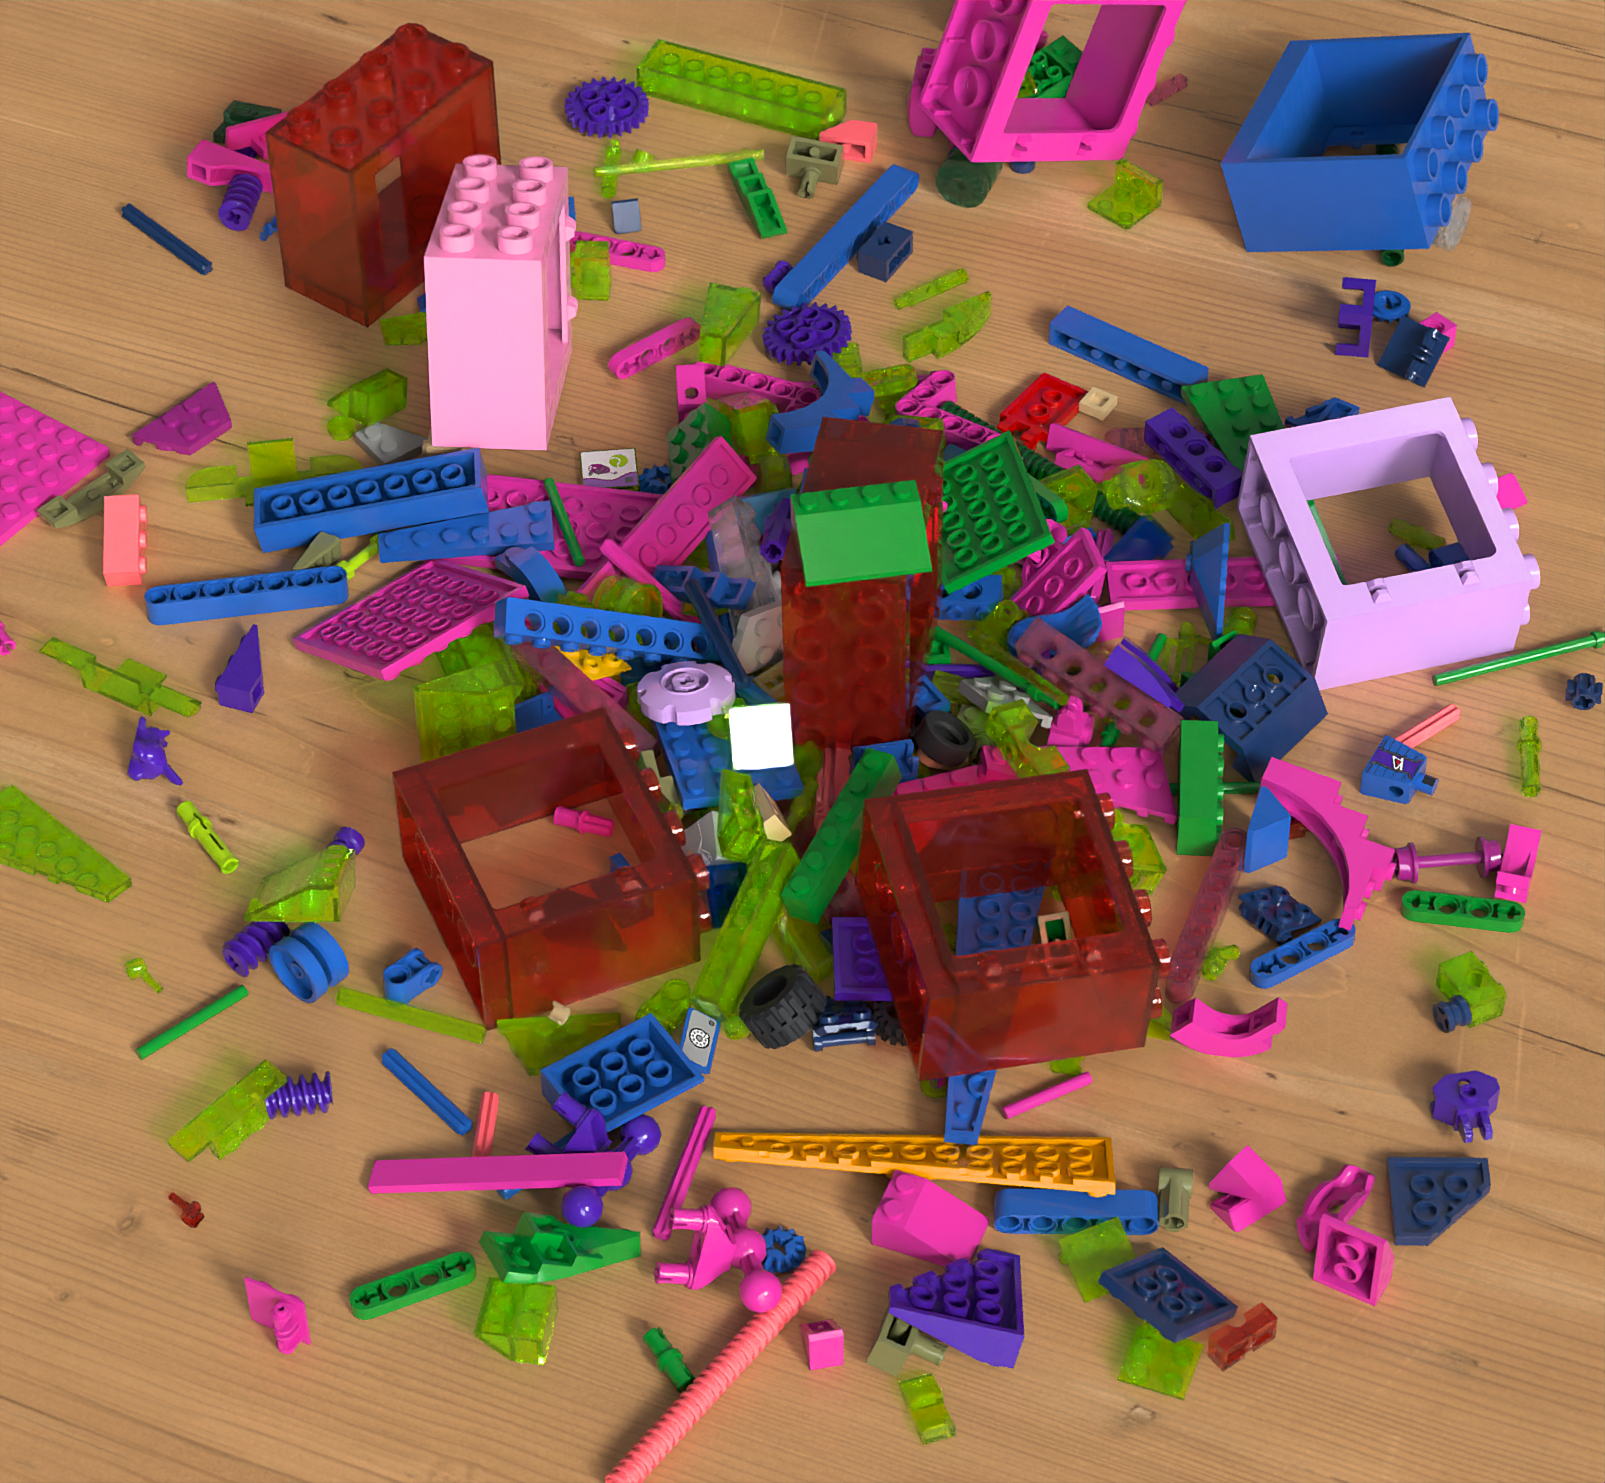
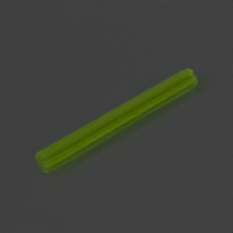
(411, 1015)

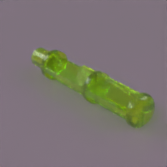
(613, 156)
(932, 289)

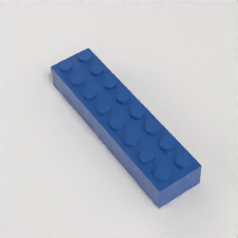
(371, 499)

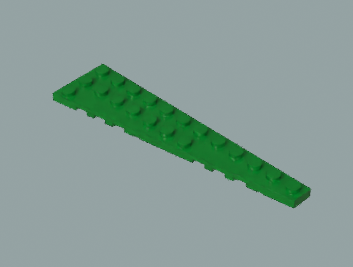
(1232, 413)

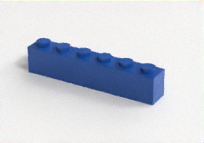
(1124, 353)

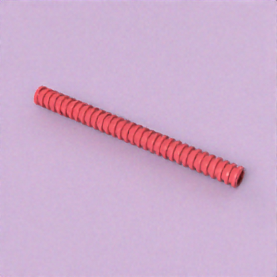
(722, 1372)

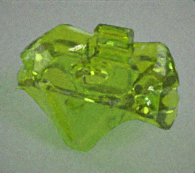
(1126, 490)

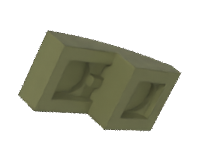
(667, 786)

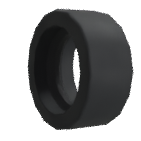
(944, 738)

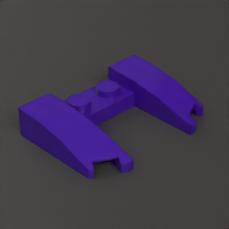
(1143, 672)

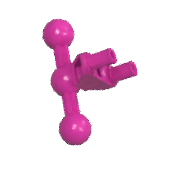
(718, 1243)

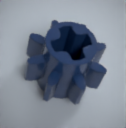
(1584, 691)

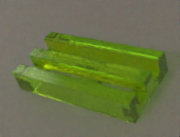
(1181, 643)

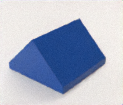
(1267, 832)

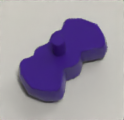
(773, 278)

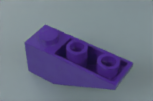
(242, 681)

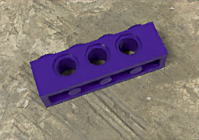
(1193, 457)

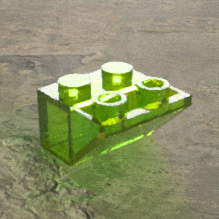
(372, 397)
(518, 1319)

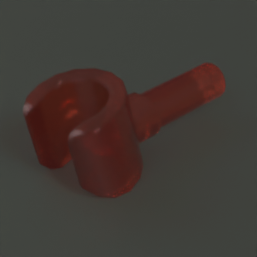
(191, 1214)

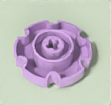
(686, 693)

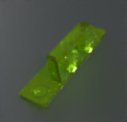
(231, 1116)

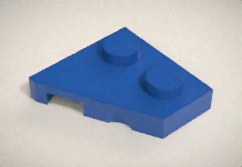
(1329, 410)

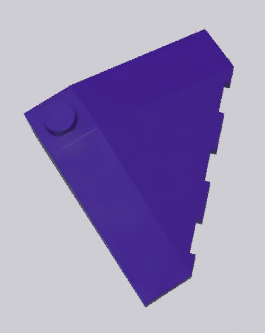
(969, 1306)

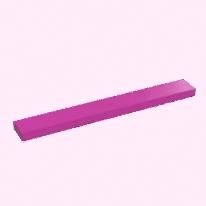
(498, 1172)

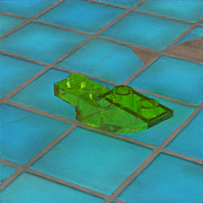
(956, 328)

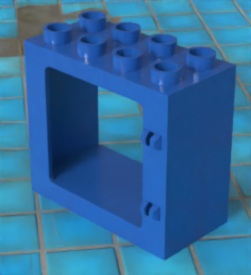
(1355, 95)

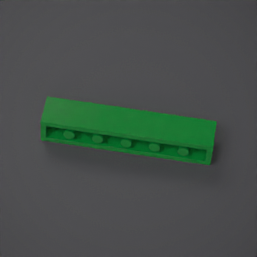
(838, 837)

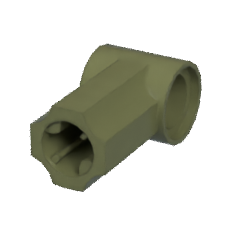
(1174, 1194)

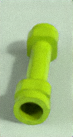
(360, 558)

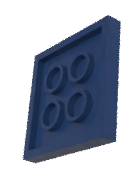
(1167, 1294)

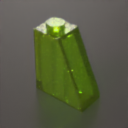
(772, 474)

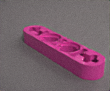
(651, 258)
(629, 360)

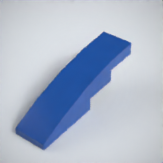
(719, 589)

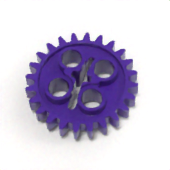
(606, 107)
(806, 330)

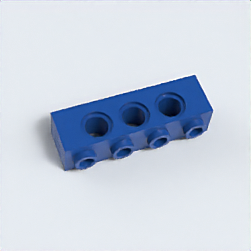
(972, 601)

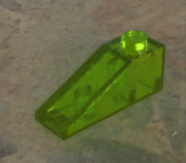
(739, 818)

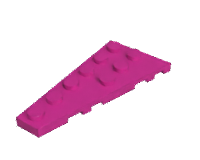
(1129, 774)

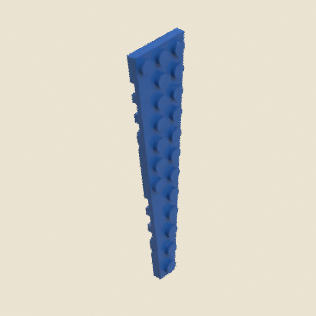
(985, 925)

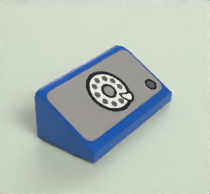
(700, 1039)

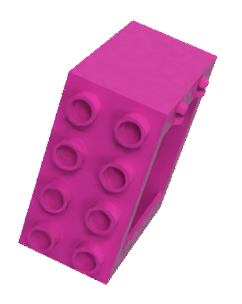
(985, 61)

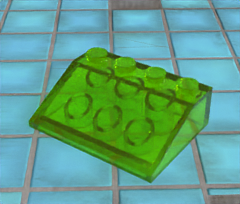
(464, 710)
(307, 890)

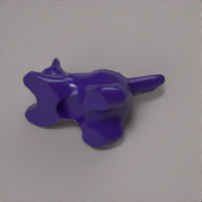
(148, 755)

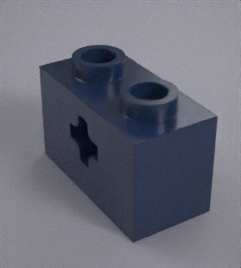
(885, 251)

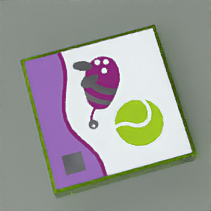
(610, 469)

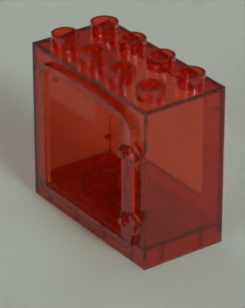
(1027, 999)

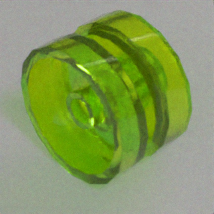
(630, 597)

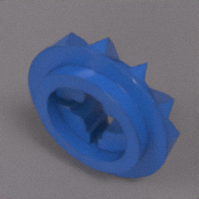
(1397, 302)
(651, 484)
(794, 1250)

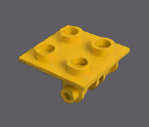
(597, 666)

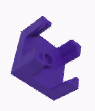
(1357, 317)

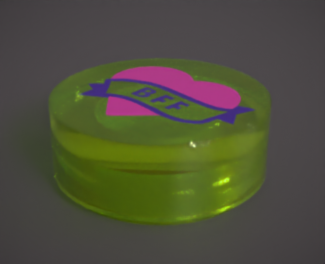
(935, 1087)

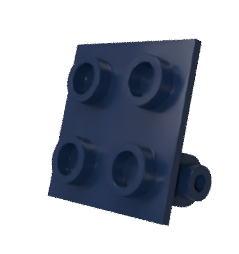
(1413, 351)
(1276, 913)

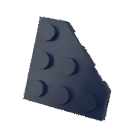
(1432, 1194)

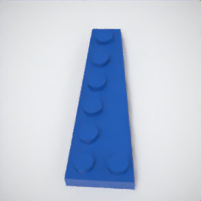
(472, 535)

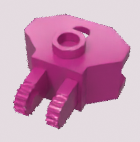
(1071, 726)

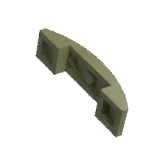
(88, 501)

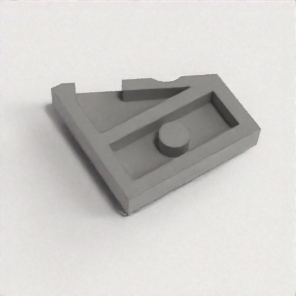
(388, 443)

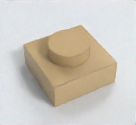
(1098, 403)

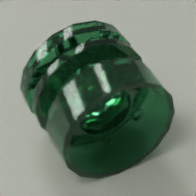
(965, 181)

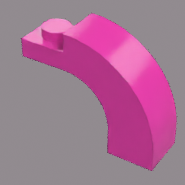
(1518, 863)
(1227, 1034)

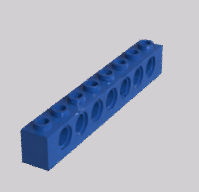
(511, 627)

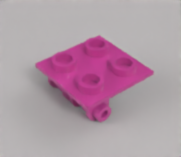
(280, 1312)

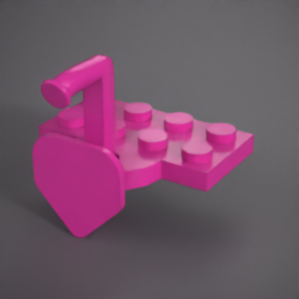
(1059, 573)

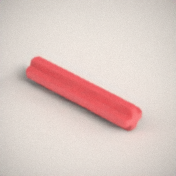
(1430, 726)
(485, 1125)

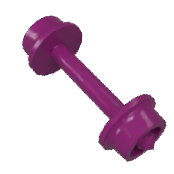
(1486, 857)

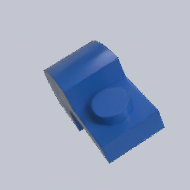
(533, 571)

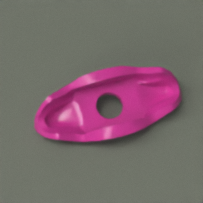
(1347, 1188)

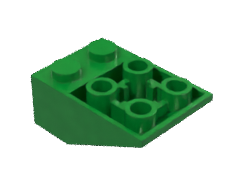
(1054, 68)

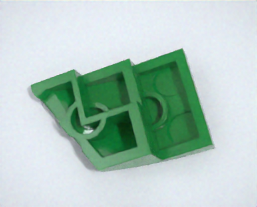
(537, 1251)

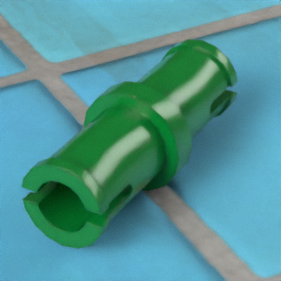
(668, 1359)

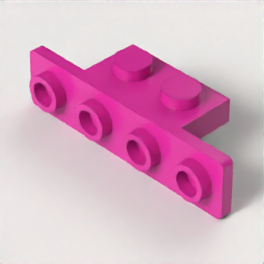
(252, 134)
(1095, 456)

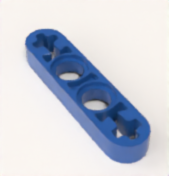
(1298, 948)

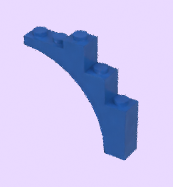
(840, 398)

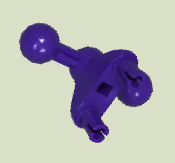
(640, 1136)

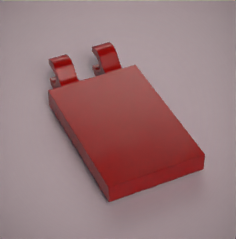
(1039, 406)

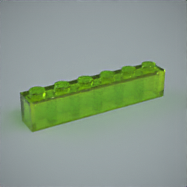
(745, 931)

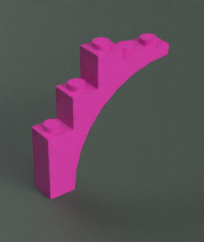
(1342, 831)

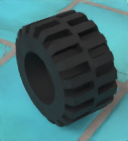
(782, 1006)

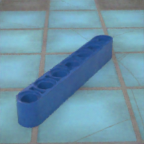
(246, 595)

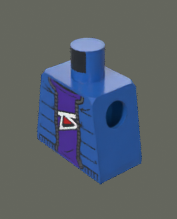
(1396, 773)

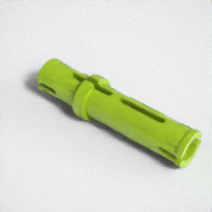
(201, 829)

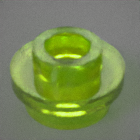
(341, 428)

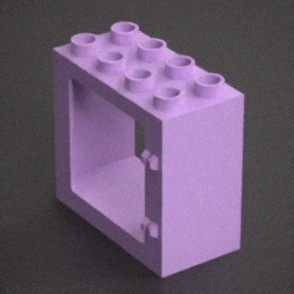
(1411, 617)

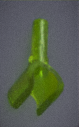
(1188, 633)
(137, 968)

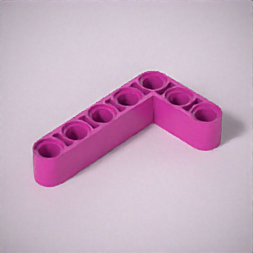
(731, 380)
(926, 402)

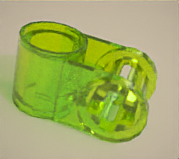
(1000, 622)
(668, 1004)

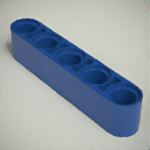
(1073, 1211)

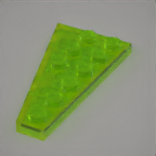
(41, 844)

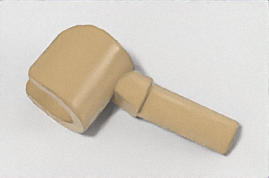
(559, 1014)

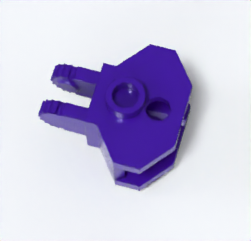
(1466, 1105)

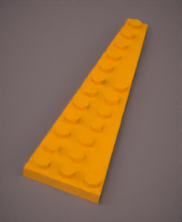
(1025, 1161)

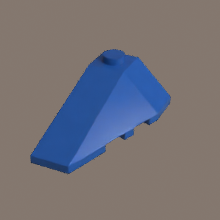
(1209, 576)

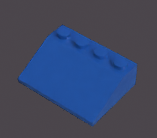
(623, 1073)

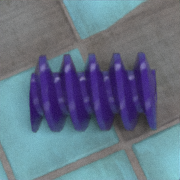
(240, 201)
(252, 945)
(301, 1095)

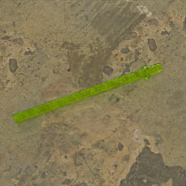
(677, 163)

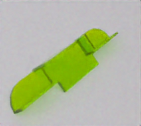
(271, 464)
(130, 684)

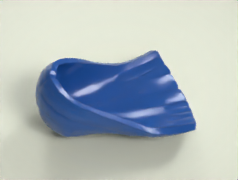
(1078, 623)

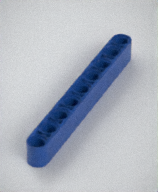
(845, 238)

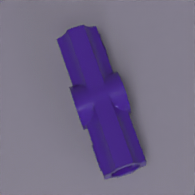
(776, 531)

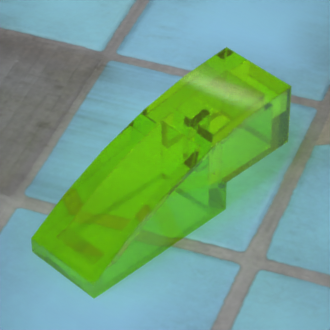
(1197, 513)

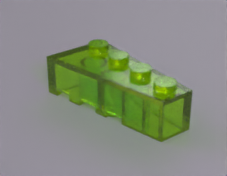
(727, 322)
(749, 423)

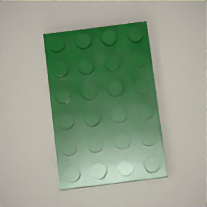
(989, 514)

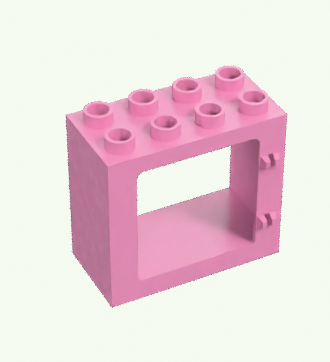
(499, 304)

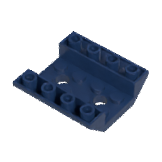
(1272, 713)

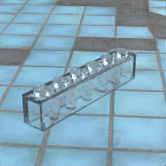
(739, 551)

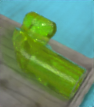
(1216, 960)

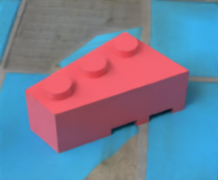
(124, 540)

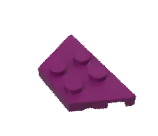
(188, 424)

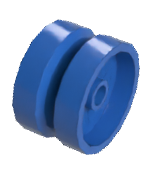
(309, 961)

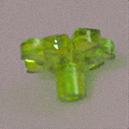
(1009, 579)

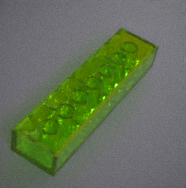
(741, 90)

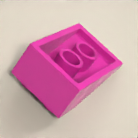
(926, 1221)
(1352, 1260)

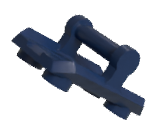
(844, 1015)

